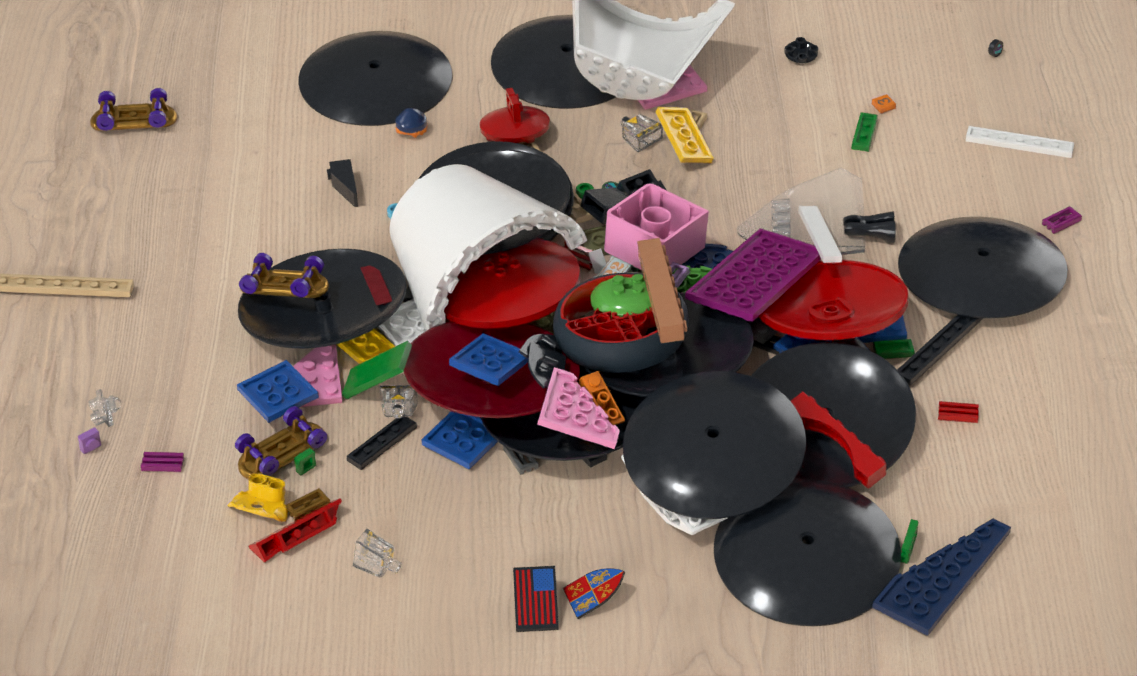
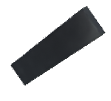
(381, 442)

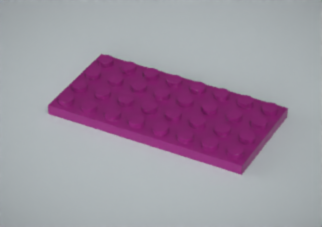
(754, 274)

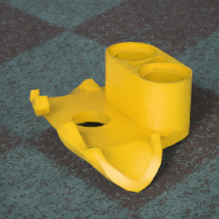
(266, 492)

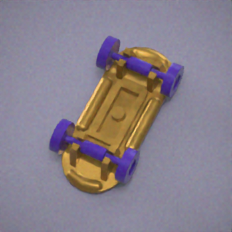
(133, 115)
(285, 282)
(280, 447)

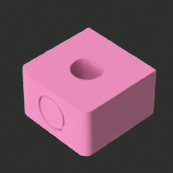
(652, 215)

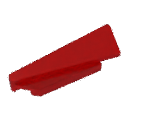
(297, 531)

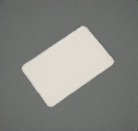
(597, 260)

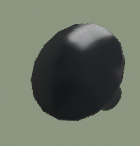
(801, 51)

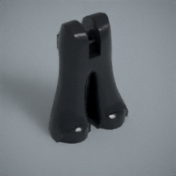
(876, 225)

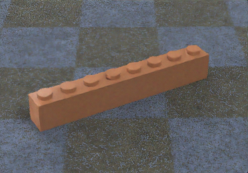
(661, 290)

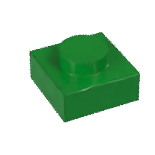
(305, 461)

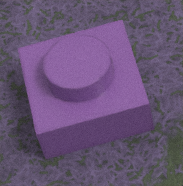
(89, 440)

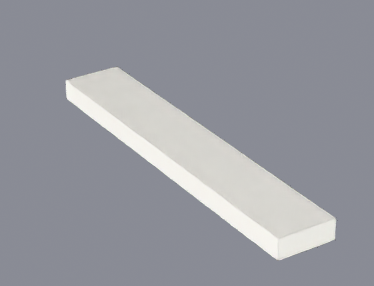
(1020, 141)
(820, 234)

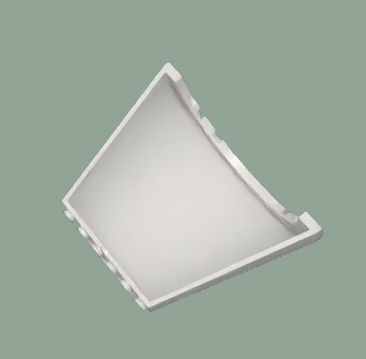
(637, 52)
(454, 220)

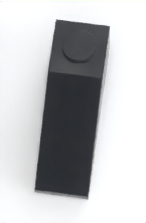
(343, 179)

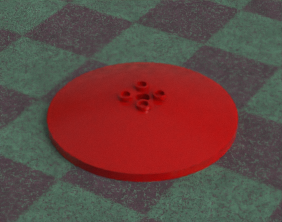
(513, 286)
(839, 302)

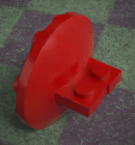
(514, 122)

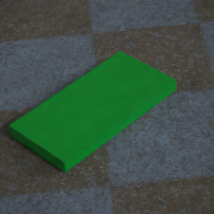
(377, 370)

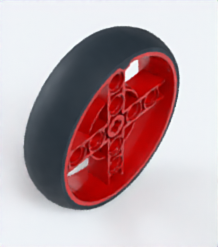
(608, 342)

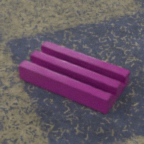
(1064, 221)
(167, 461)

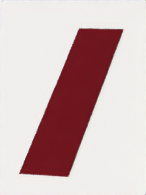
(376, 285)

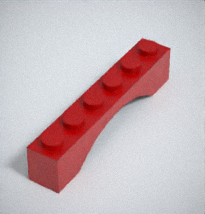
(867, 466)

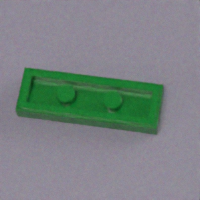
(864, 131)

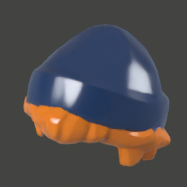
(411, 122)

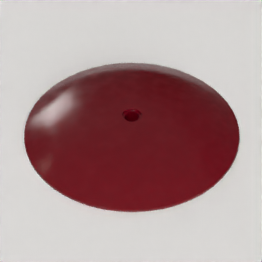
(461, 392)

